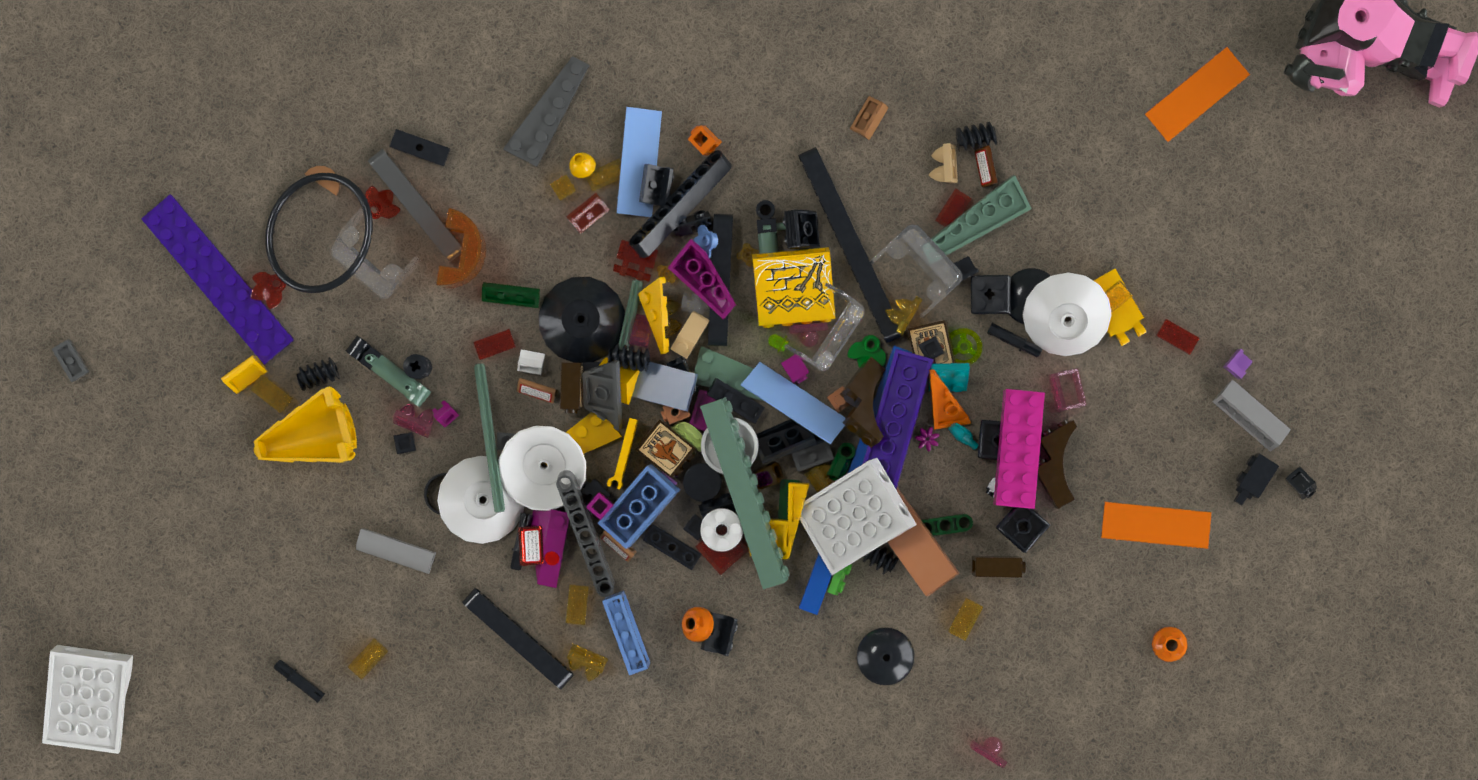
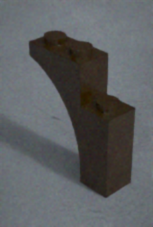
(860, 394)
(1052, 471)

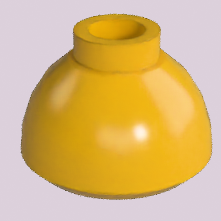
(582, 165)

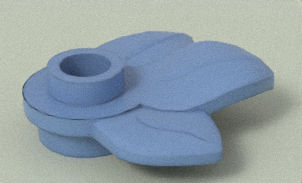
(706, 239)

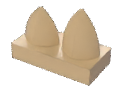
(947, 172)

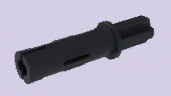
(1014, 340)
(515, 562)
(298, 680)

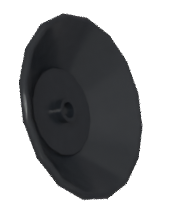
(583, 340)

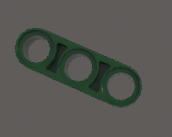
(954, 524)

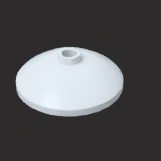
(745, 431)

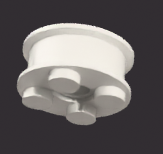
(712, 538)

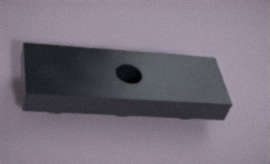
(408, 144)
(661, 540)

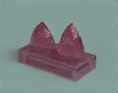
(406, 418)

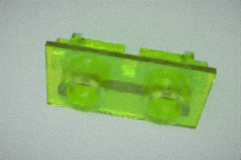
(778, 342)

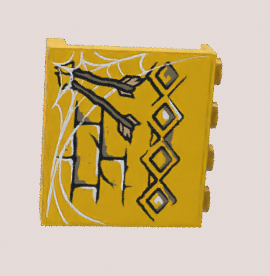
(793, 288)

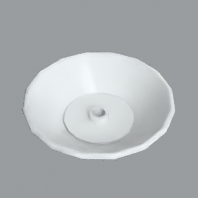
(1065, 297)
(522, 469)
(461, 506)

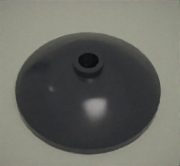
(1021, 286)
(882, 642)

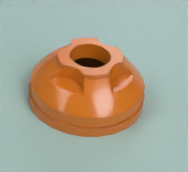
(703, 624)
(1162, 637)

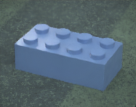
(639, 506)

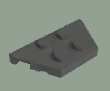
(603, 392)

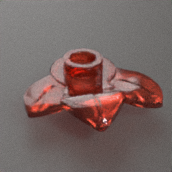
(382, 203)
(266, 291)

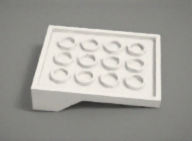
(855, 516)
(86, 698)

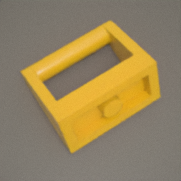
(244, 374)

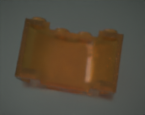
(472, 253)

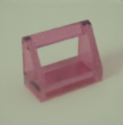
(1058, 394)

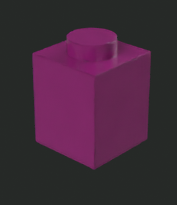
(795, 369)
(599, 505)

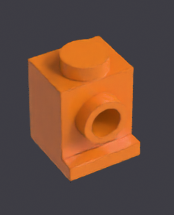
(696, 139)

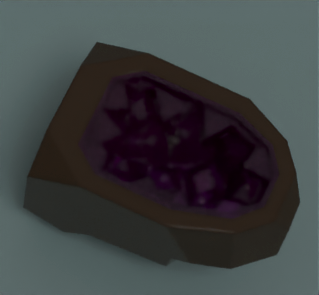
(768, 475)

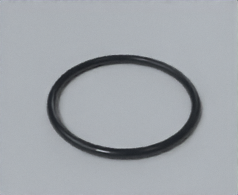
(363, 251)

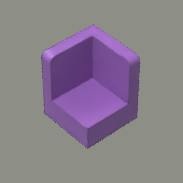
(1238, 364)

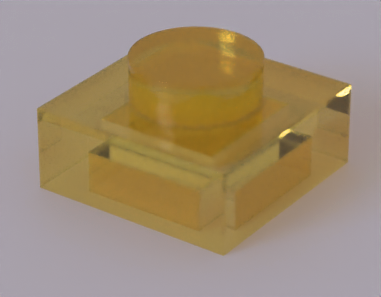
(563, 187)

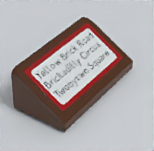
(985, 166)

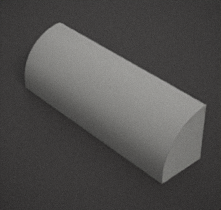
(1251, 415)
(395, 550)

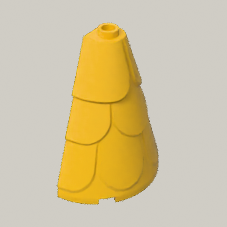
(311, 432)

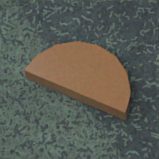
(332, 186)

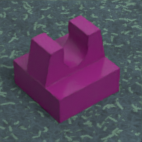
(445, 414)

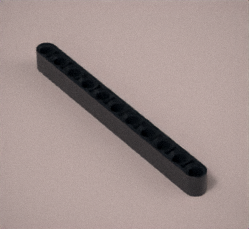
(849, 242)

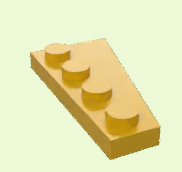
(593, 433)

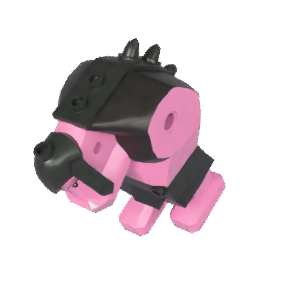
(1356, 33)

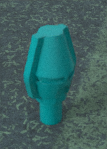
(963, 435)

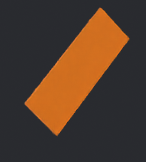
(1197, 94)
(1156, 525)

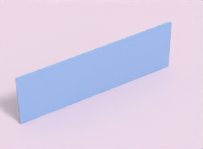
(639, 148)
(794, 402)

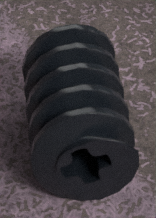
(975, 136)
(630, 358)
(412, 372)
(317, 374)
(882, 559)

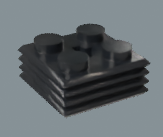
(801, 229)
(999, 303)
(988, 431)
(1023, 539)

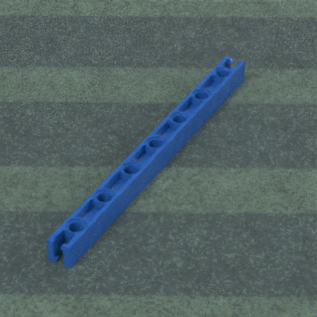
(820, 573)

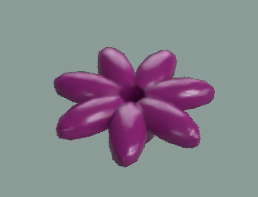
(931, 441)

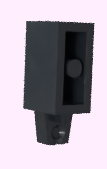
(1255, 478)

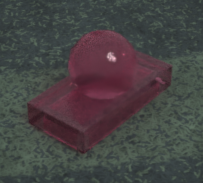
(641, 332)
(809, 335)
(990, 750)

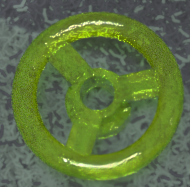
(975, 353)

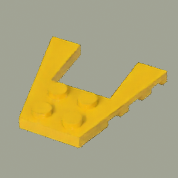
(786, 529)

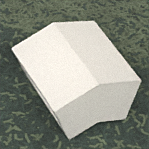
(531, 362)

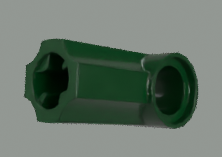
(841, 463)

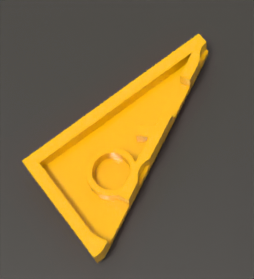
(656, 312)

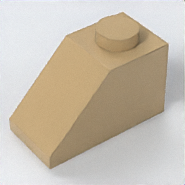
(690, 334)

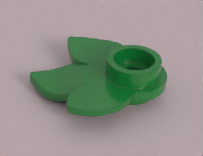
(863, 352)

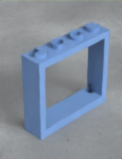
(626, 632)

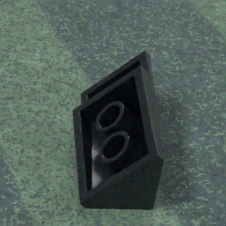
(784, 440)

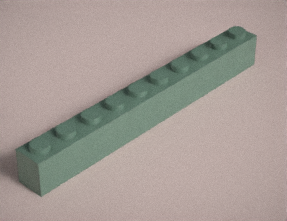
(744, 493)

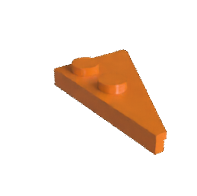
(944, 405)

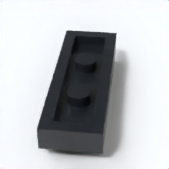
(740, 403)

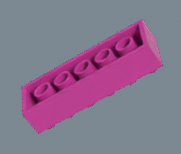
(1019, 448)

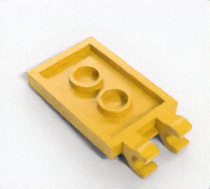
(1124, 317)
(624, 454)

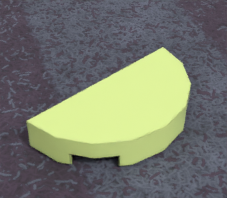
(688, 433)

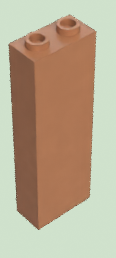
(923, 555)

